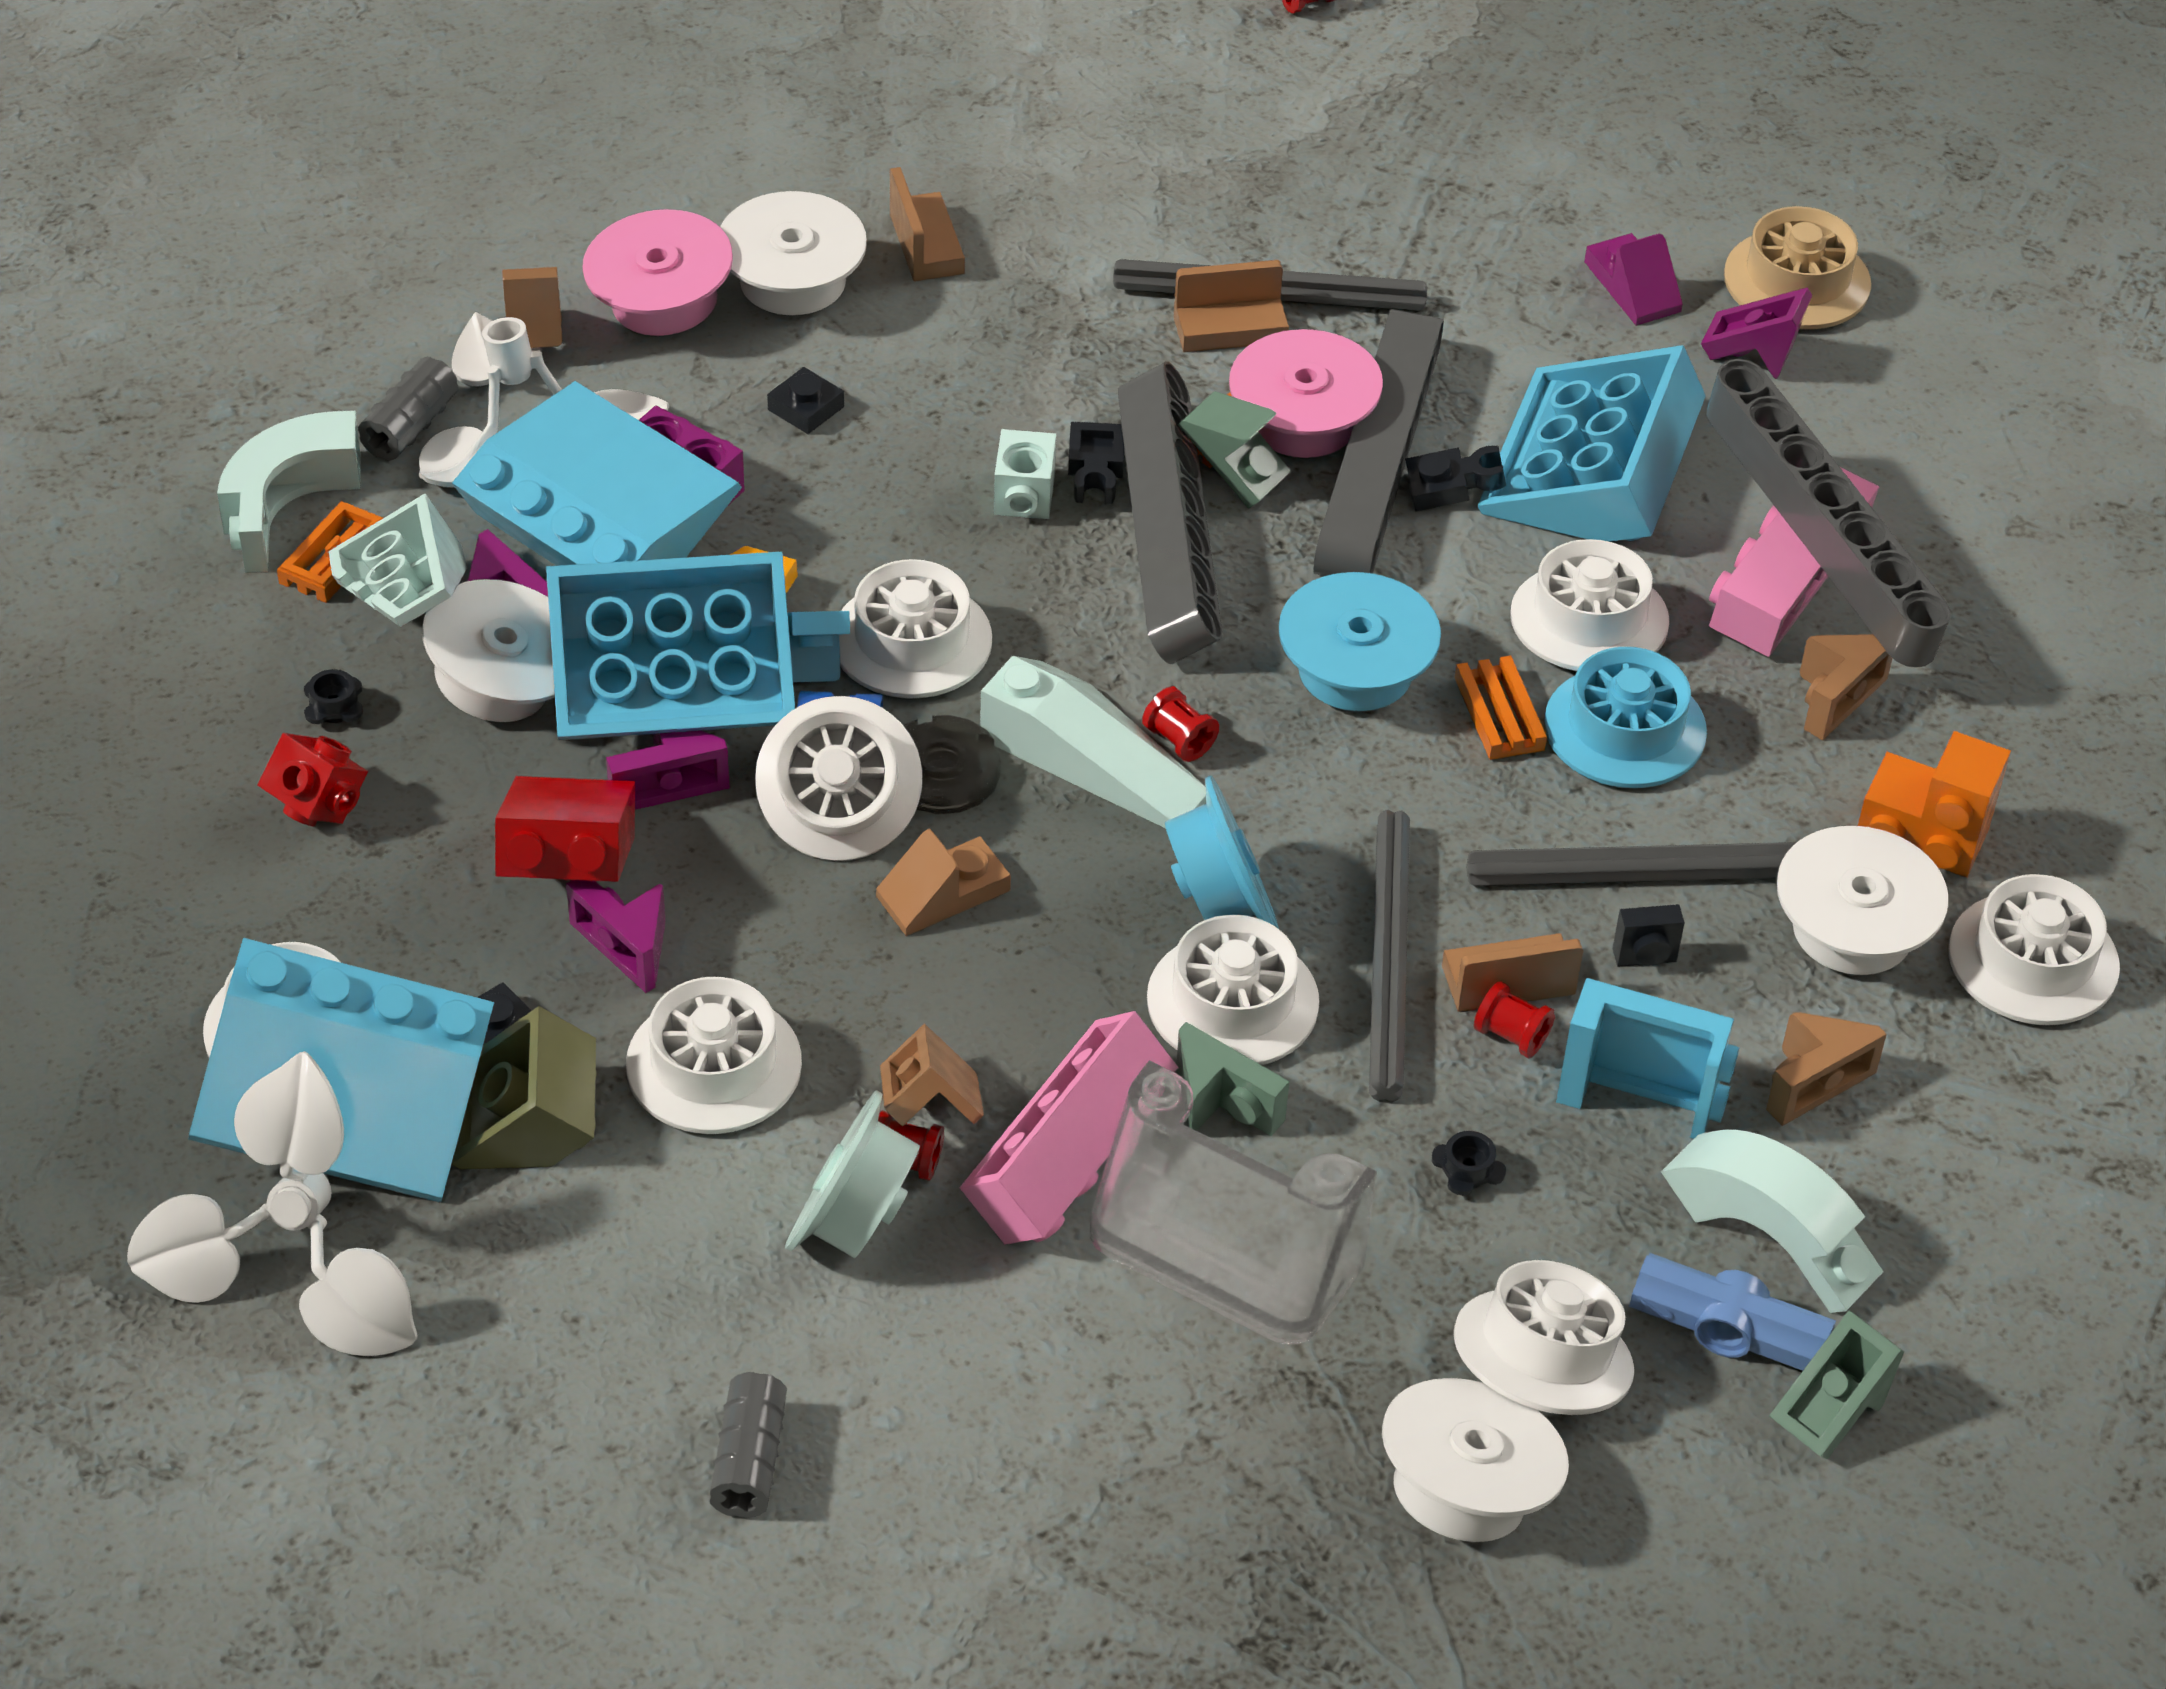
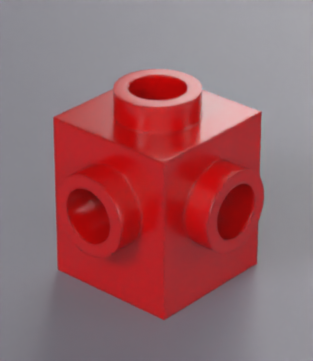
(313, 778)

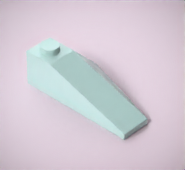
(402, 562)
(1084, 740)

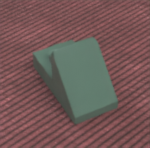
(1229, 439)
(1230, 1081)
(1838, 1384)

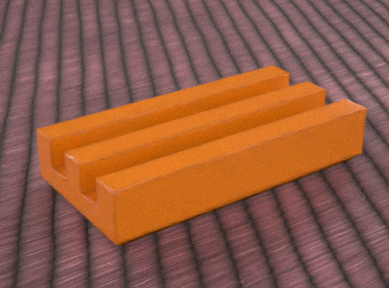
(323, 537)
(1490, 676)

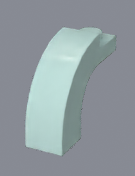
(279, 466)
(1784, 1196)

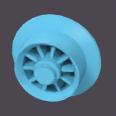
(1359, 638)
(1626, 719)
(1217, 861)

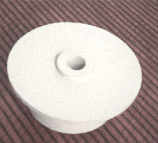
(794, 250)
(1588, 601)
(914, 631)
(492, 649)
(838, 778)
(1860, 897)
(2036, 951)
(1237, 985)
(713, 1058)
(1548, 1339)
(1471, 1458)

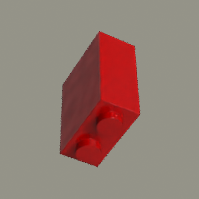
(565, 828)

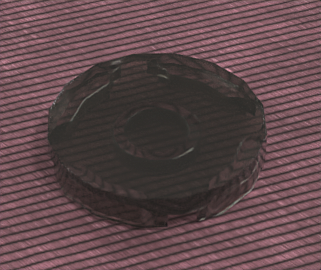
(956, 763)

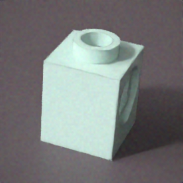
(1024, 474)

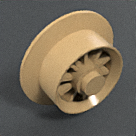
(1797, 251)

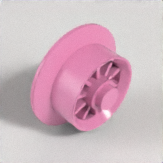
(659, 270)
(1314, 385)

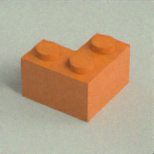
(1943, 807)

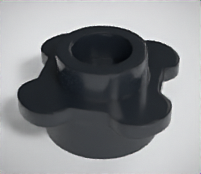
(333, 697)
(1471, 1149)

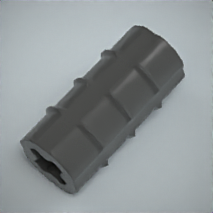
(408, 408)
(748, 1445)

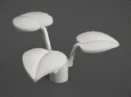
(490, 355)
(297, 1123)

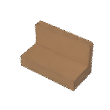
(924, 231)
(1228, 305)
(1531, 967)
(921, 1071)

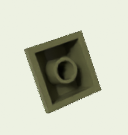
(530, 1096)

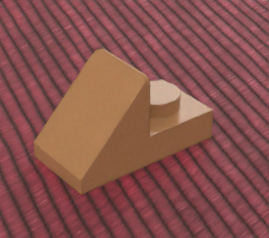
(535, 300)
(1841, 676)
(940, 882)
(1821, 1062)

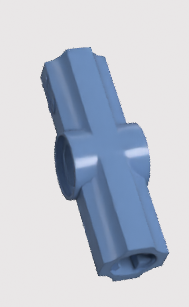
(1730, 1312)

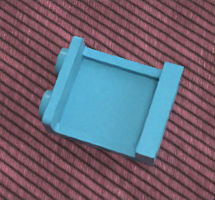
(1648, 1051)

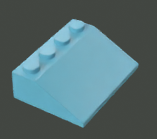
(1598, 445)
(593, 484)
(670, 645)
(387, 1044)

